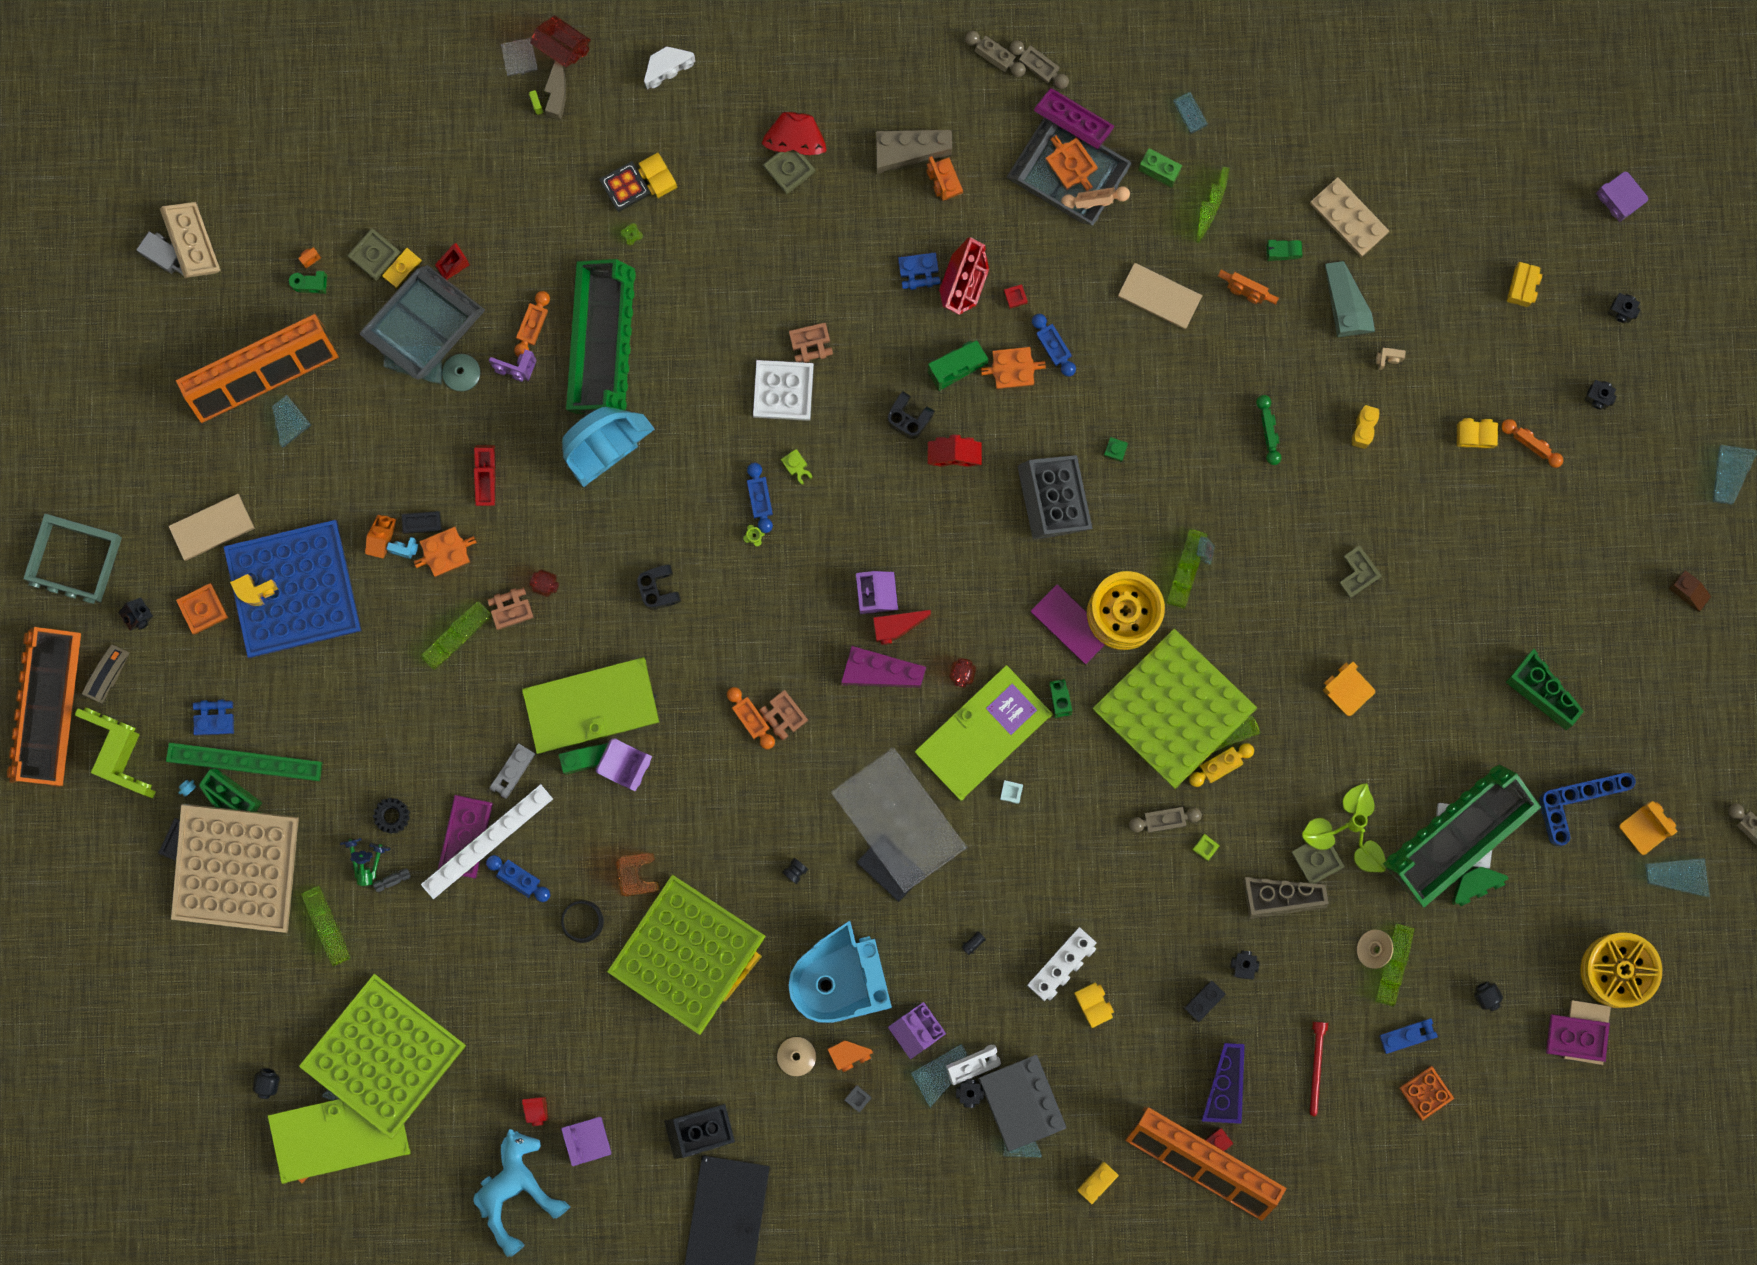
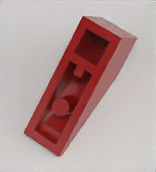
(894, 626)

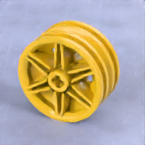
(1148, 598)
(1606, 993)

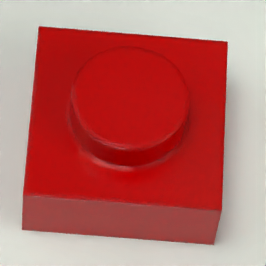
(1015, 296)

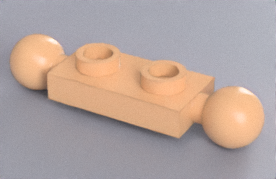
(1096, 197)

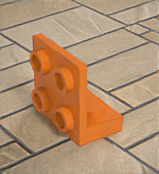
(944, 177)

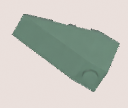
(1348, 305)

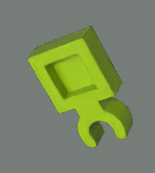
(794, 464)

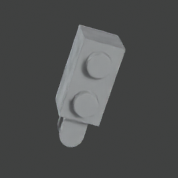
(159, 252)

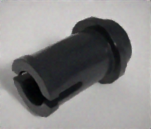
(973, 943)

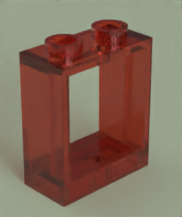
(565, 33)

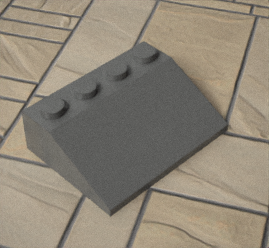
(1054, 496)
(1022, 1103)

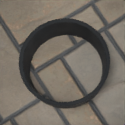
(598, 930)

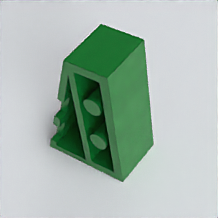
(957, 364)
(226, 793)

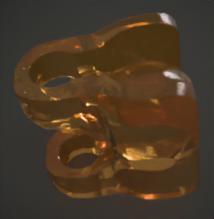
(629, 878)

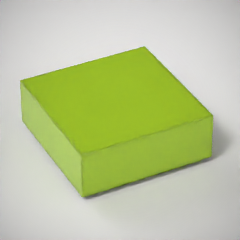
(535, 102)
(1205, 847)

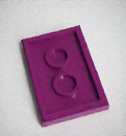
(1577, 1038)

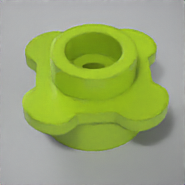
(755, 540)

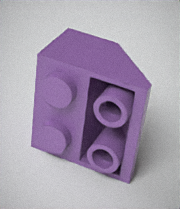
(876, 592)
(917, 1030)

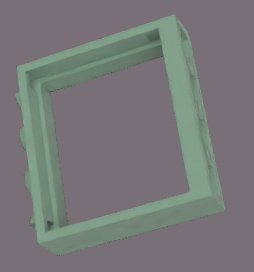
(39, 548)

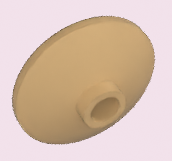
(1367, 949)
(806, 1060)

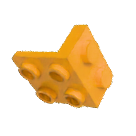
(1348, 689)
(1648, 827)

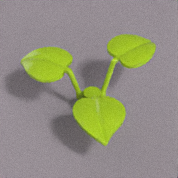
(1360, 804)

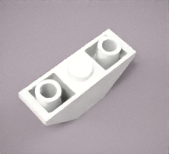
(666, 65)

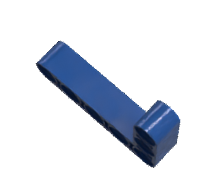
(1578, 796)

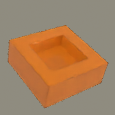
(309, 257)

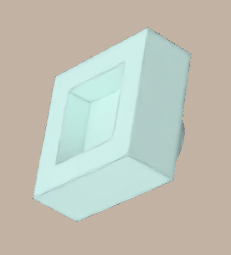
(1011, 792)

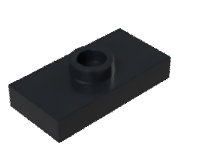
(421, 522)

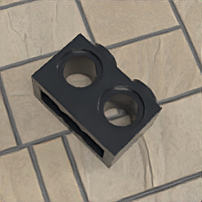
(1204, 1001)

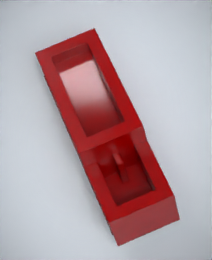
(485, 475)

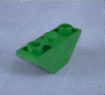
(1476, 883)

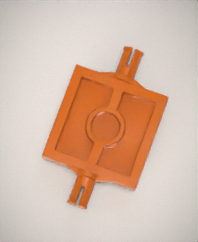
(1071, 163)
(1243, 286)
(1013, 368)
(445, 551)

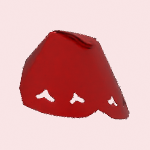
(795, 131)

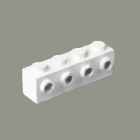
(1061, 964)

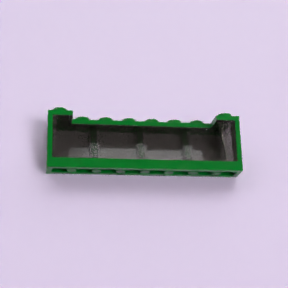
(600, 336)
(1462, 834)

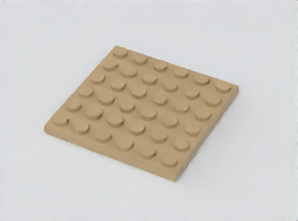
(234, 868)

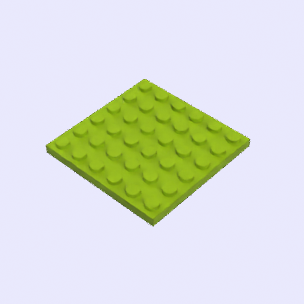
(1174, 708)
(686, 954)
(382, 1056)

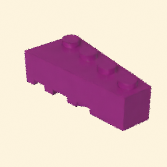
(879, 670)

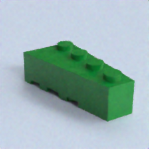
(1543, 690)

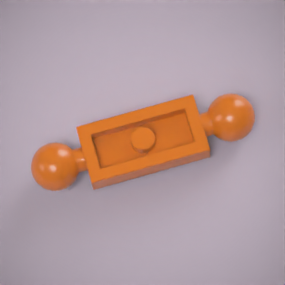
(532, 323)
(1527, 438)
(750, 718)

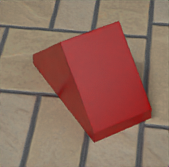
(452, 262)

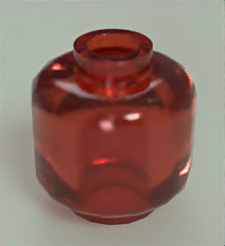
(544, 583)
(962, 672)

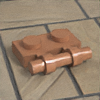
(809, 337)
(513, 613)
(789, 713)

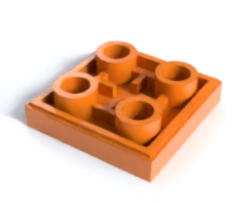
(1426, 1093)

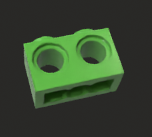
(1160, 167)

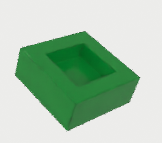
(1116, 449)

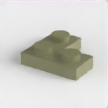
(1364, 572)

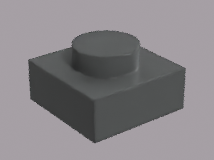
(858, 1098)

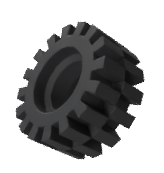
(383, 807)

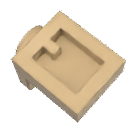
(1393, 356)

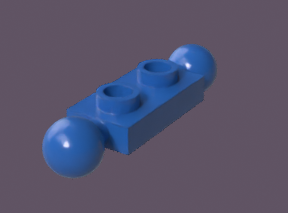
(1053, 345)
(759, 497)
(518, 878)

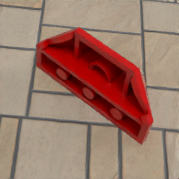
(964, 277)

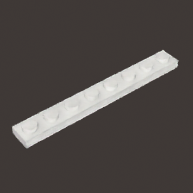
(486, 841)

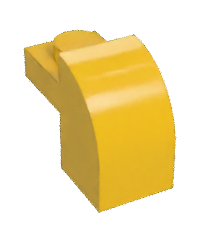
(250, 594)

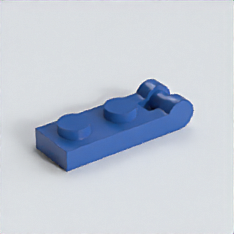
(1407, 1036)

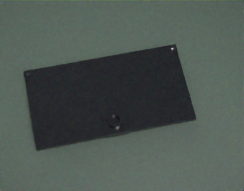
(727, 1212)

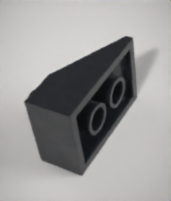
(699, 1131)

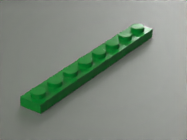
(244, 762)

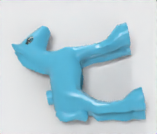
(510, 1183)

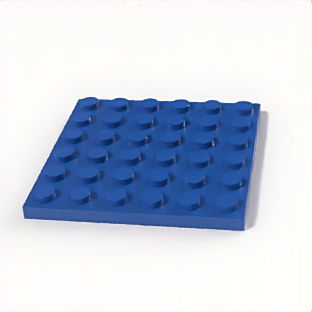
(312, 592)

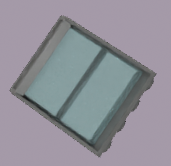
(1038, 178)
(422, 322)

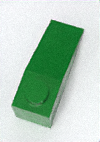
(581, 759)

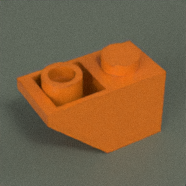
(380, 536)
(847, 1053)

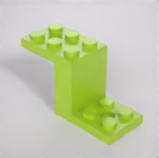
(115, 752)

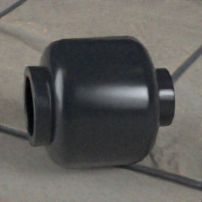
(1488, 996)
(266, 1083)

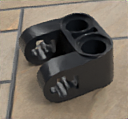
(907, 420)
(652, 590)

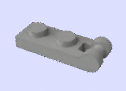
(512, 770)

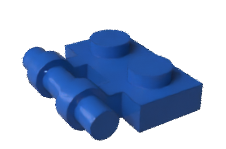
(919, 265)
(213, 724)

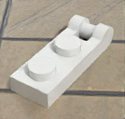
(973, 1065)

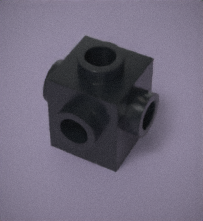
(1624, 308)
(1601, 394)
(135, 614)
(1238, 969)
(964, 1087)

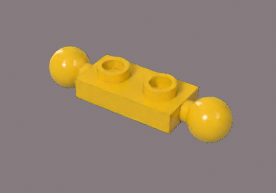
(1221, 765)

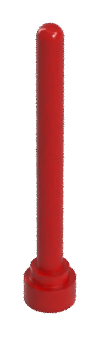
(1319, 1029)

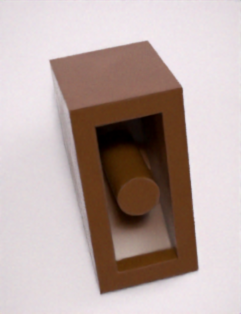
(1690, 590)

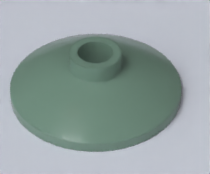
(463, 381)

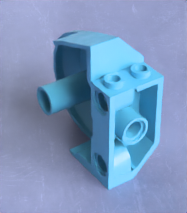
(602, 441)
(854, 975)

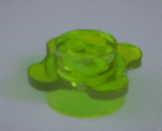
(631, 229)

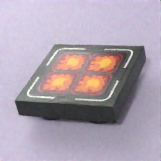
(625, 186)

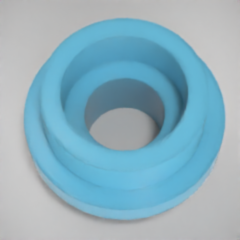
(186, 787)

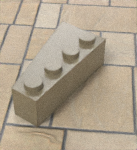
(910, 147)
(1282, 897)

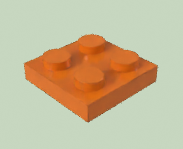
(202, 608)

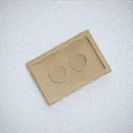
(1589, 1012)

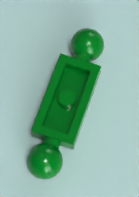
(1268, 421)

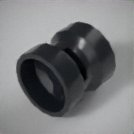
(795, 870)

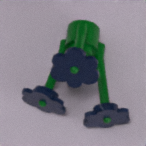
(363, 874)

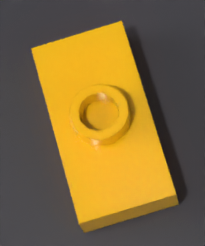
(402, 268)

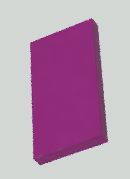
(1074, 118)
(1068, 623)
(466, 822)

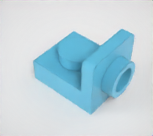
(399, 548)

